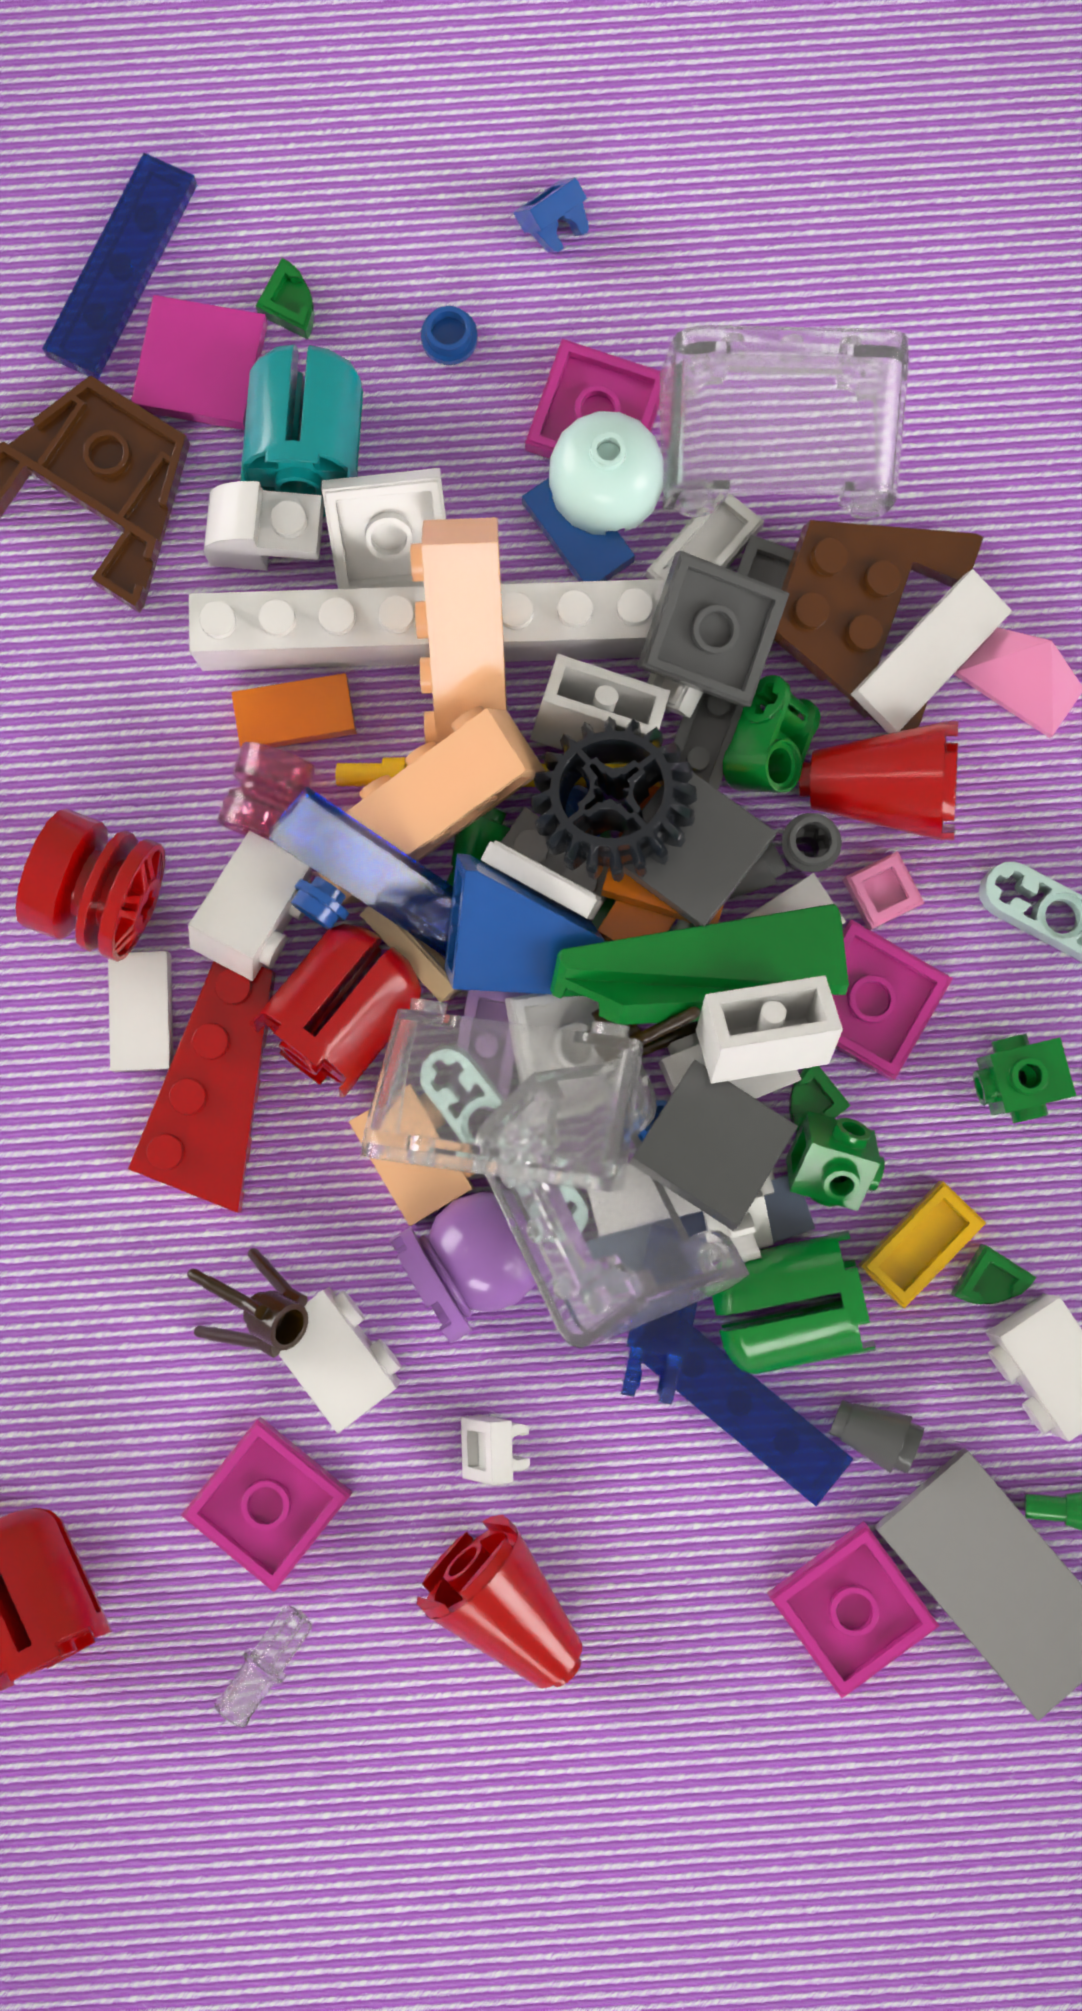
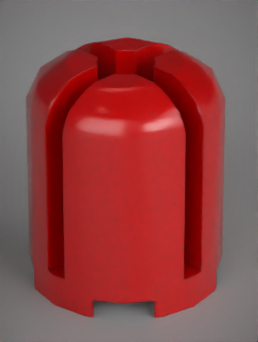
(328, 1017)
(43, 1596)

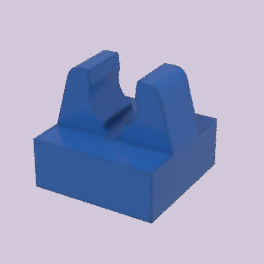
(557, 202)

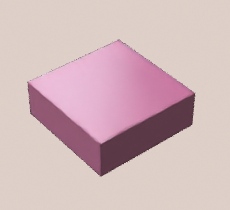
(883, 891)

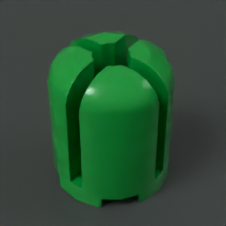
(802, 1332)

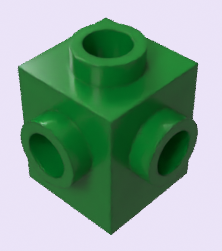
(1042, 1074)
(834, 1161)

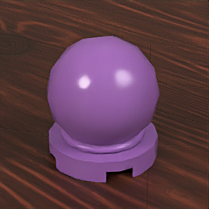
(465, 1262)

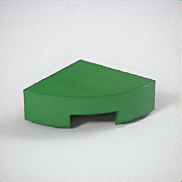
(288, 300)
(815, 1094)
(991, 1279)

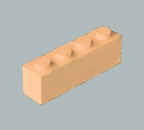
(459, 619)
(447, 785)

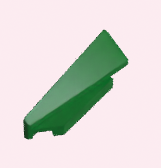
(673, 970)

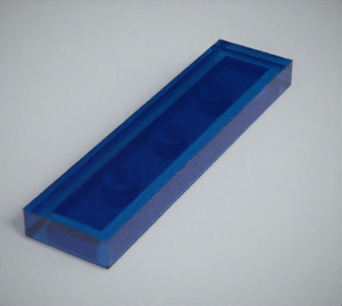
(120, 266)
(366, 867)
(756, 1418)

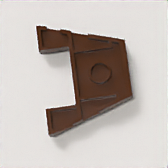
(113, 464)
(848, 589)

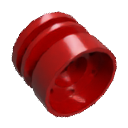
(90, 884)

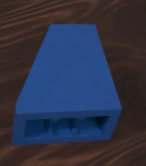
(506, 932)

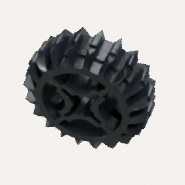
(647, 765)

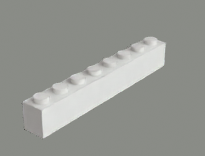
(380, 624)

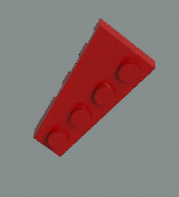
(207, 1102)

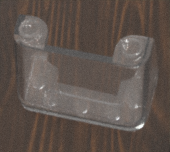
(783, 415)
(506, 1098)
(617, 1254)

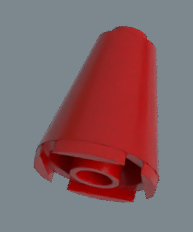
(889, 780)
(503, 1605)

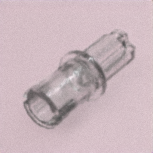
(263, 1666)

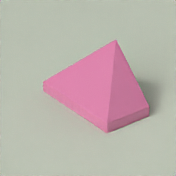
(1024, 678)

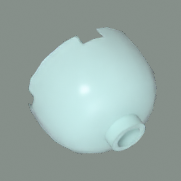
(606, 472)

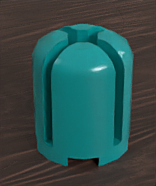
(301, 428)

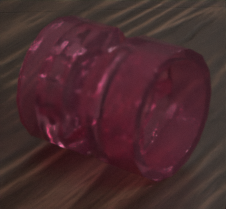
(268, 787)

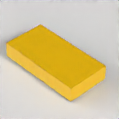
(921, 1244)

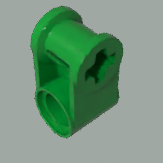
(773, 742)

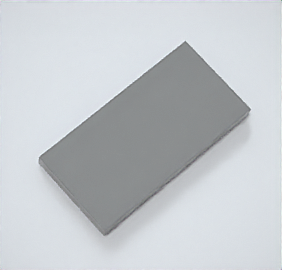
(993, 1579)

